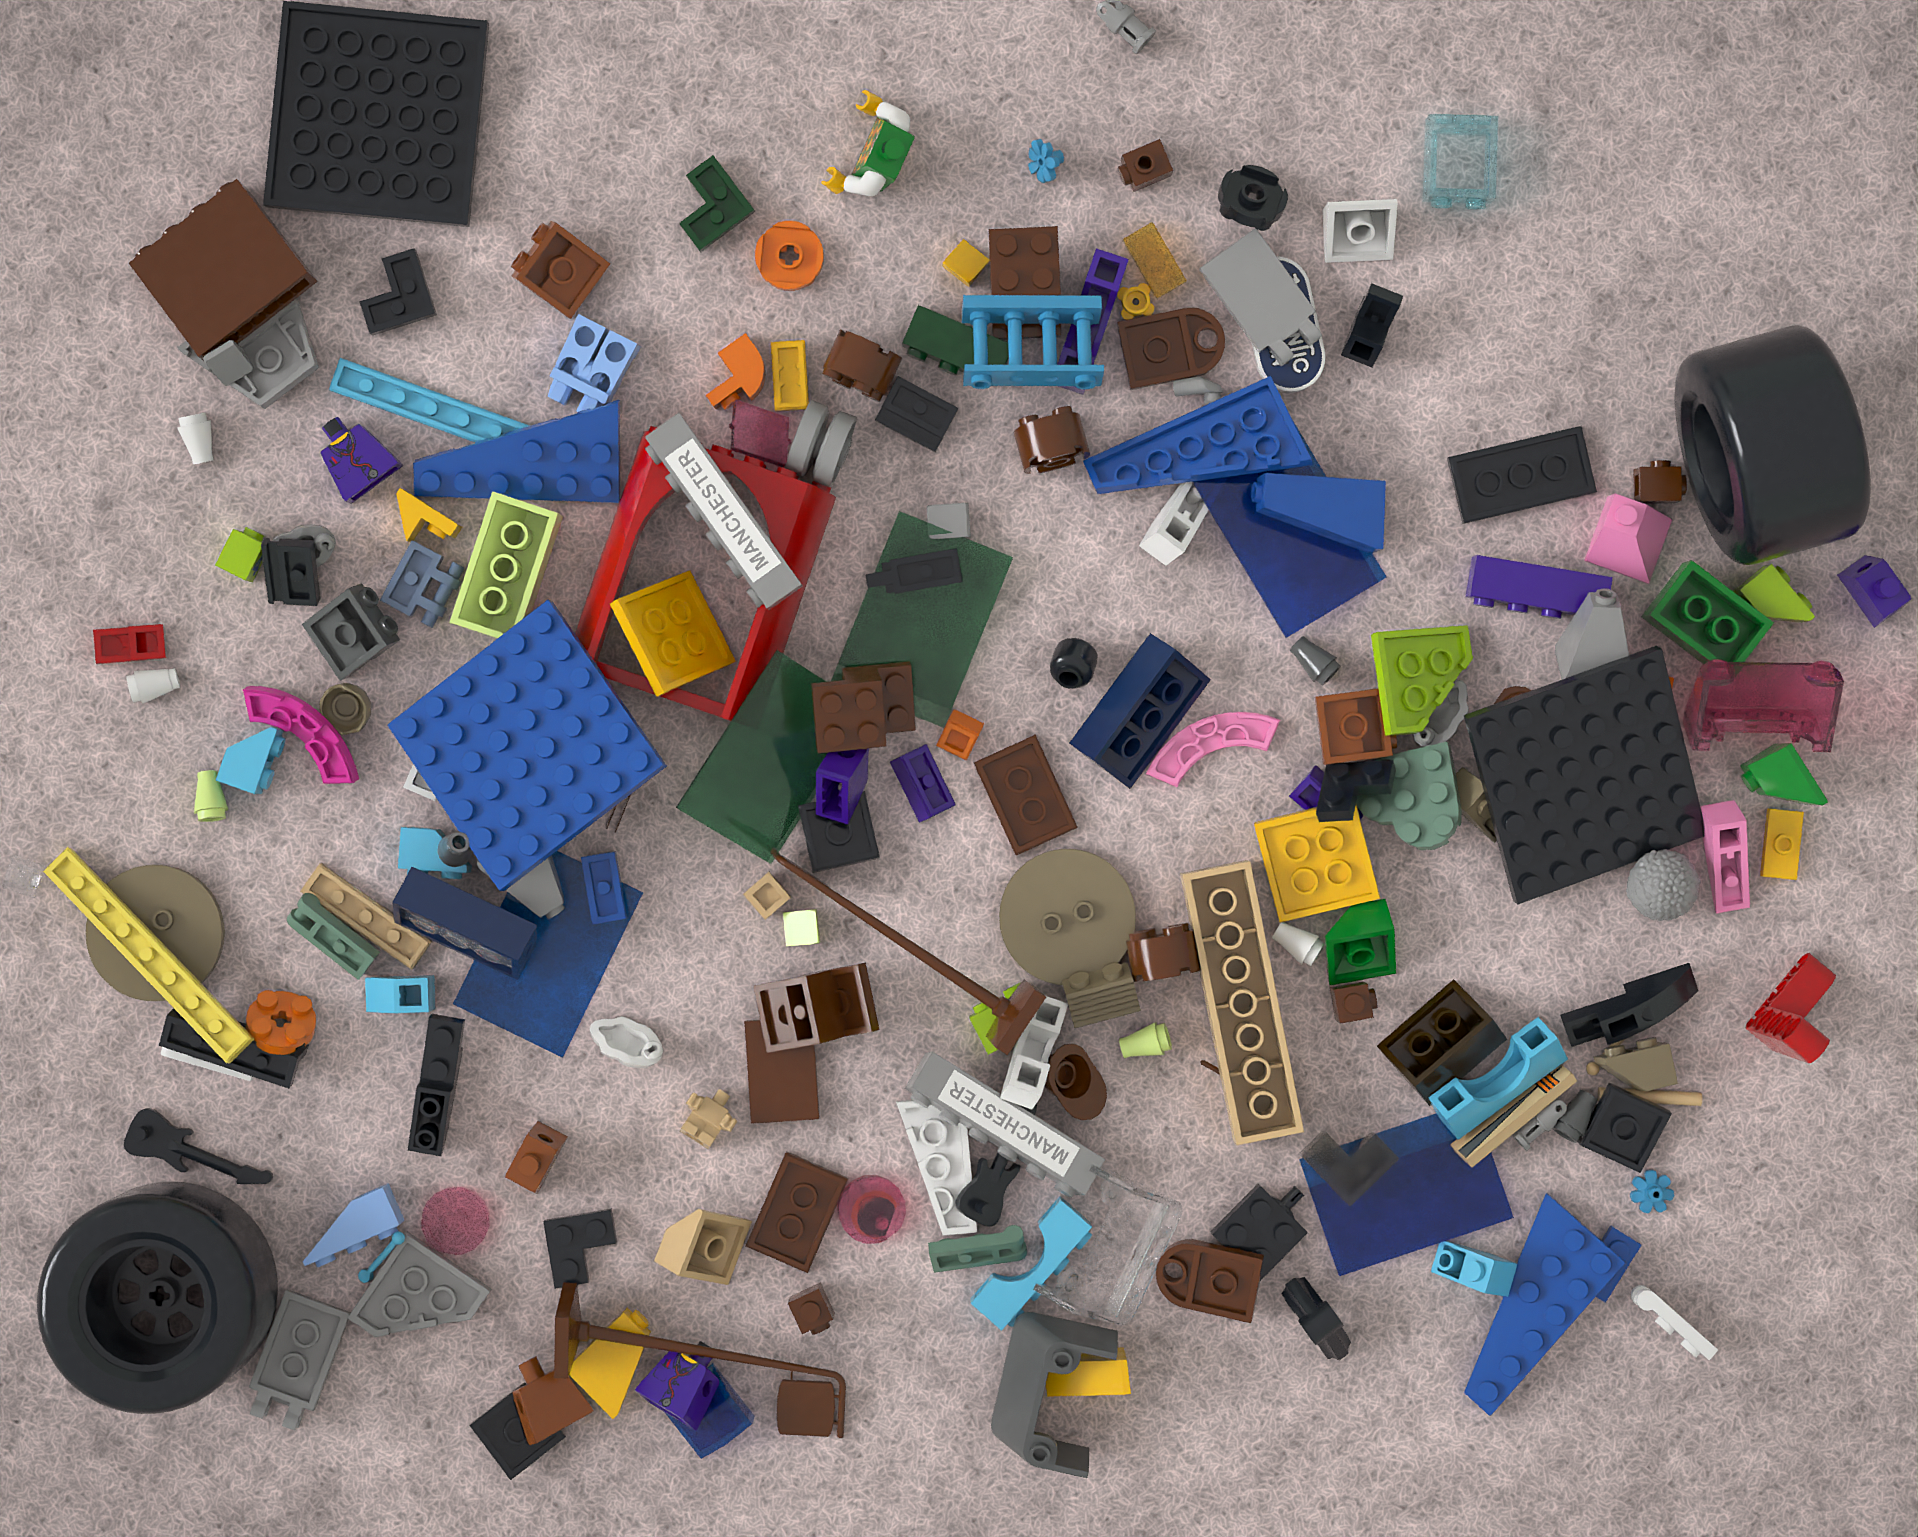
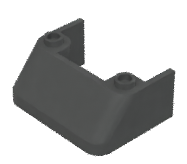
(1035, 1348)

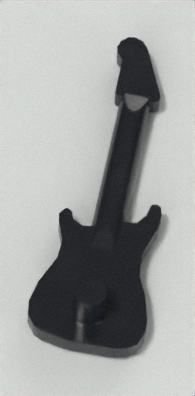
(155, 1136)
(984, 1195)

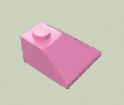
(1628, 538)

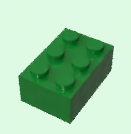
(1706, 616)

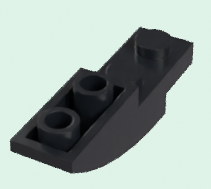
(1642, 1006)
(437, 1085)

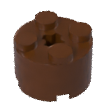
(861, 365)
(1051, 440)
(1163, 954)

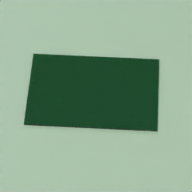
(928, 626)
(761, 763)

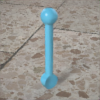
(367, 1274)

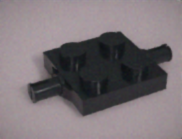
(1262, 1226)

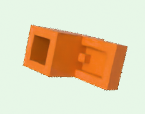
(747, 371)

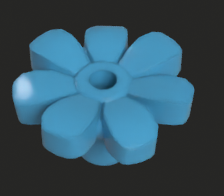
(1044, 160)
(1647, 1187)

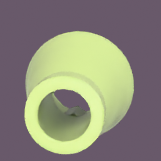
(210, 799)
(1147, 1041)

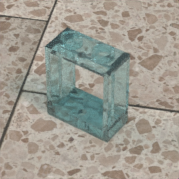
(1459, 125)

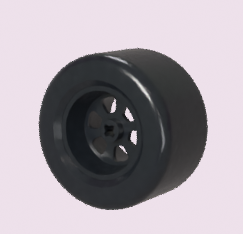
(1772, 444)
(92, 1330)

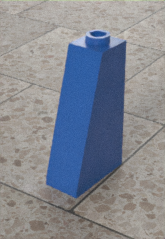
(1328, 506)

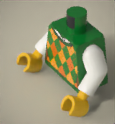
(881, 154)

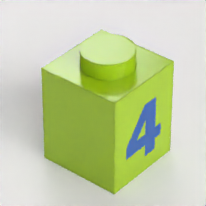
(242, 554)

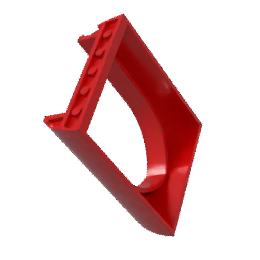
(796, 525)

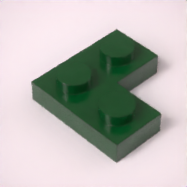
(723, 205)

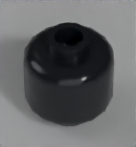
(1073, 663)

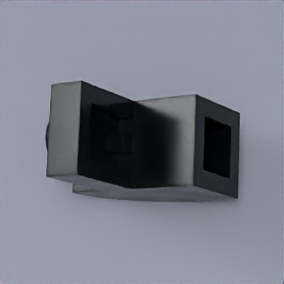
(1371, 325)

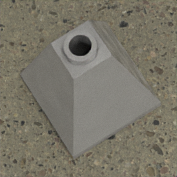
(1593, 635)
(539, 889)

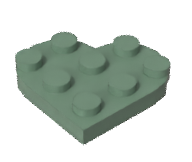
(1422, 800)

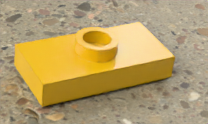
(789, 375)
(1781, 844)

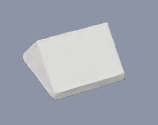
(1359, 230)

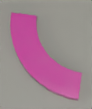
(318, 734)

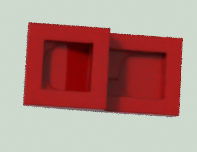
(129, 644)

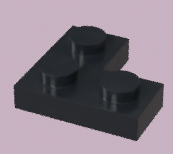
(407, 301)
(1348, 780)
(568, 1239)

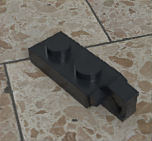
(918, 572)

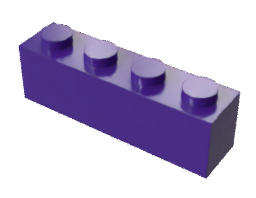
(1530, 586)

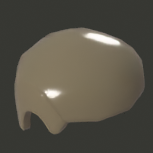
(346, 707)

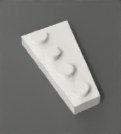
(942, 1160)

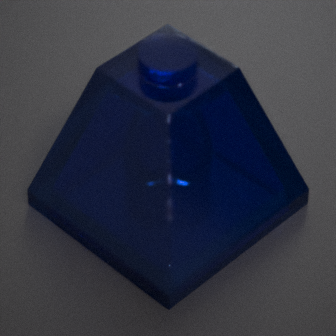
(722, 1422)

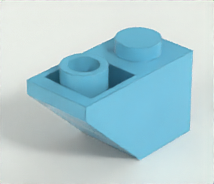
(249, 761)
(420, 850)
(400, 994)
(1474, 1268)

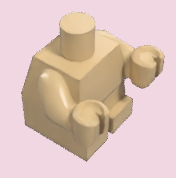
(707, 1118)

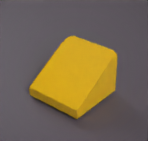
(965, 262)

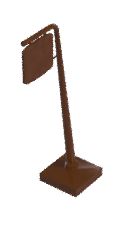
(1011, 1014)
(802, 1405)

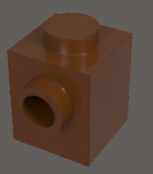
(1145, 166)
(1659, 483)
(1353, 1002)
(811, 1309)

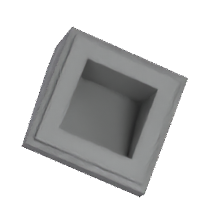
(228, 362)
(951, 518)

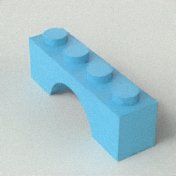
(1530, 1057)
(1004, 1296)

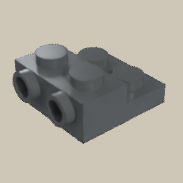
(352, 630)

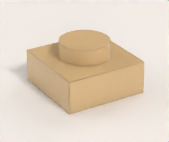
(767, 895)

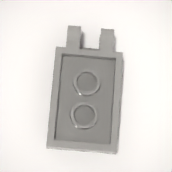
(1261, 296)
(297, 1356)

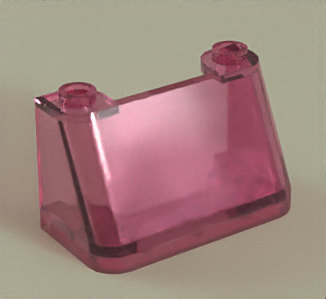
(1764, 699)

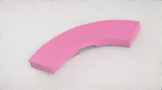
(1208, 736)

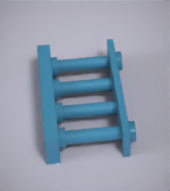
(1032, 309)

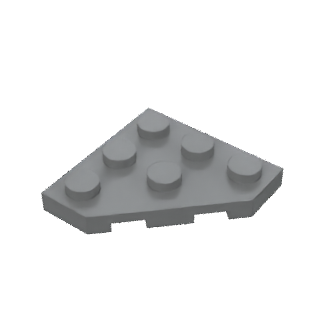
(417, 1292)

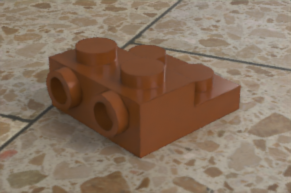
(559, 268)
(1352, 727)

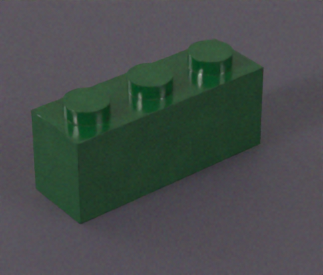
(947, 342)

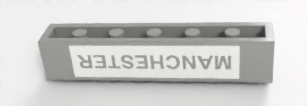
(723, 512)
(1003, 1123)

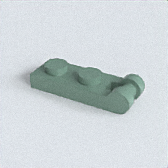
(332, 936)
(978, 1250)

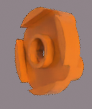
(802, 271)
(282, 1005)

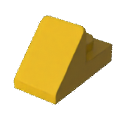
(415, 514)

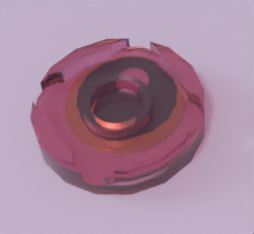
(871, 1209)
(466, 1212)

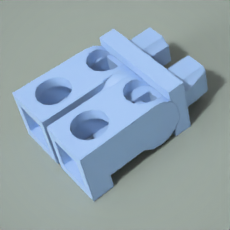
(592, 364)

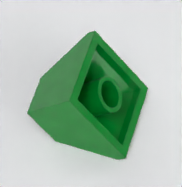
(1782, 775)
(1361, 944)

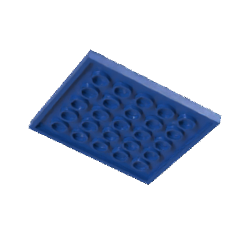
(526, 745)

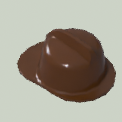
(1076, 1082)

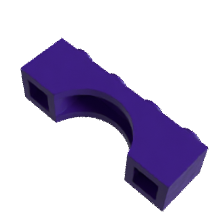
(1104, 281)

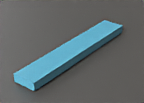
(419, 403)

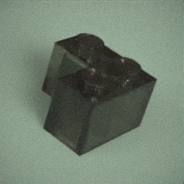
(1349, 1173)

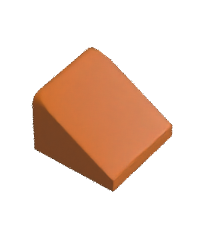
(960, 734)

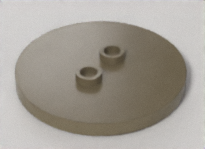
(177, 912)
(1066, 914)

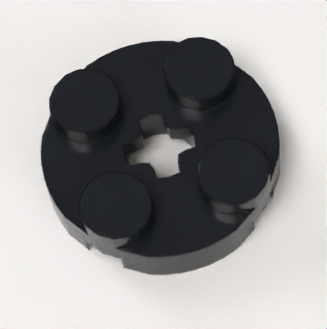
(1246, 211)

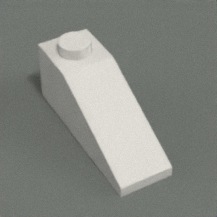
(1175, 524)

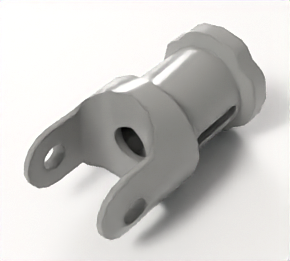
(1124, 22)
(1541, 1122)

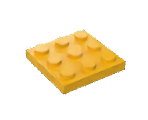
(672, 633)
(1315, 863)

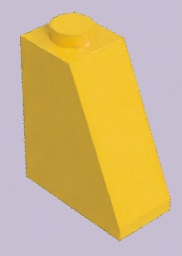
(608, 1367)
(1092, 1377)

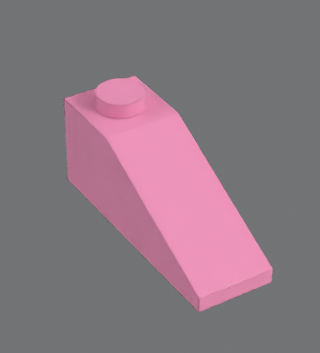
(1726, 855)

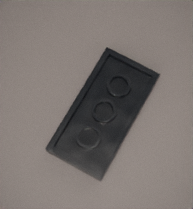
(1521, 474)

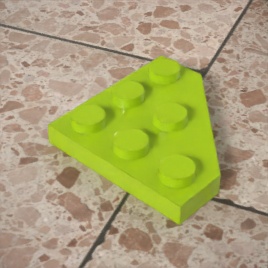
(1417, 673)

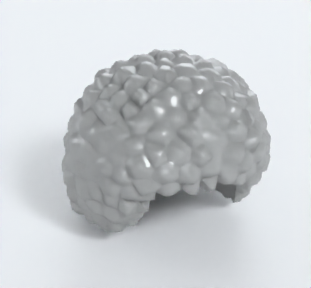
(1663, 885)

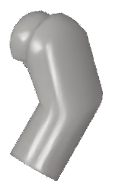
(1198, 385)

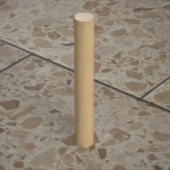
(1665, 1097)

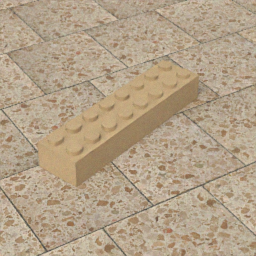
(1242, 1002)

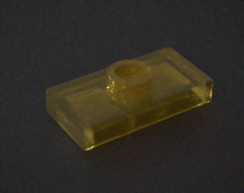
(1154, 260)

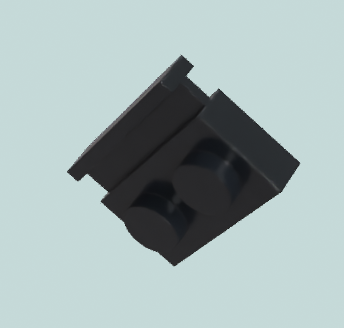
(916, 414)
(291, 571)

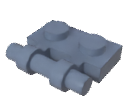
(412, 579)

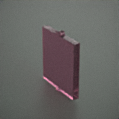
(759, 433)

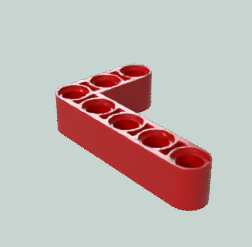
(1781, 1017)

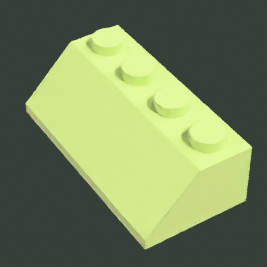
(506, 565)

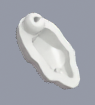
(627, 1042)

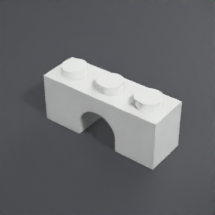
(1031, 1054)

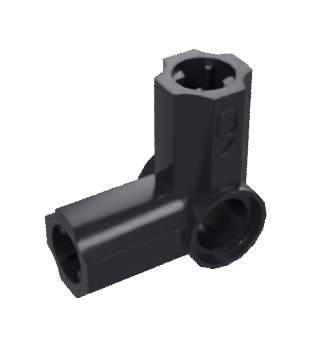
(1317, 1318)

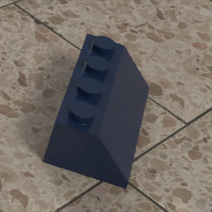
(1140, 710)

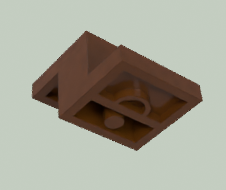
(1024, 264)
(863, 707)
(816, 1007)

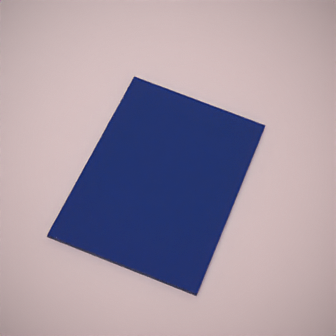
(1290, 567)
(560, 973)
(1414, 1204)

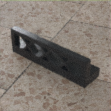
(252, 1061)

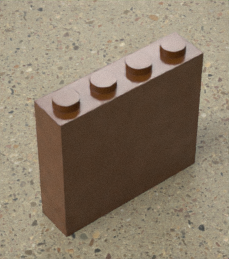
(222, 270)

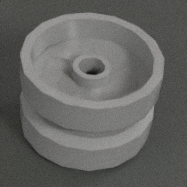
(825, 445)

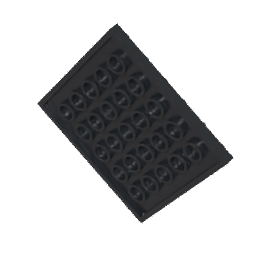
(376, 113)
(1586, 774)

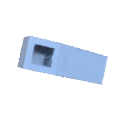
(363, 1218)

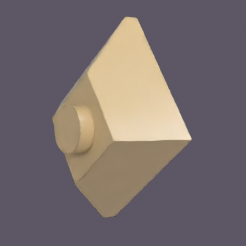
(703, 1246)

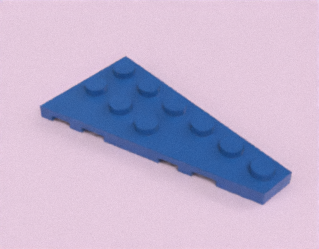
(1225, 438)
(545, 461)
(1552, 1285)

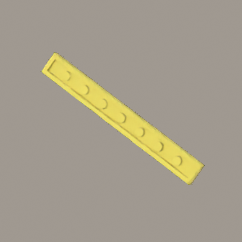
(148, 955)

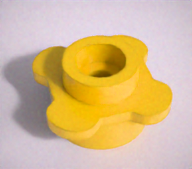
(1128, 295)

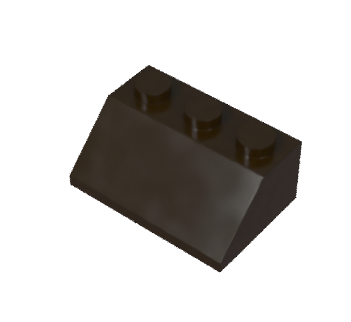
(1442, 1041)

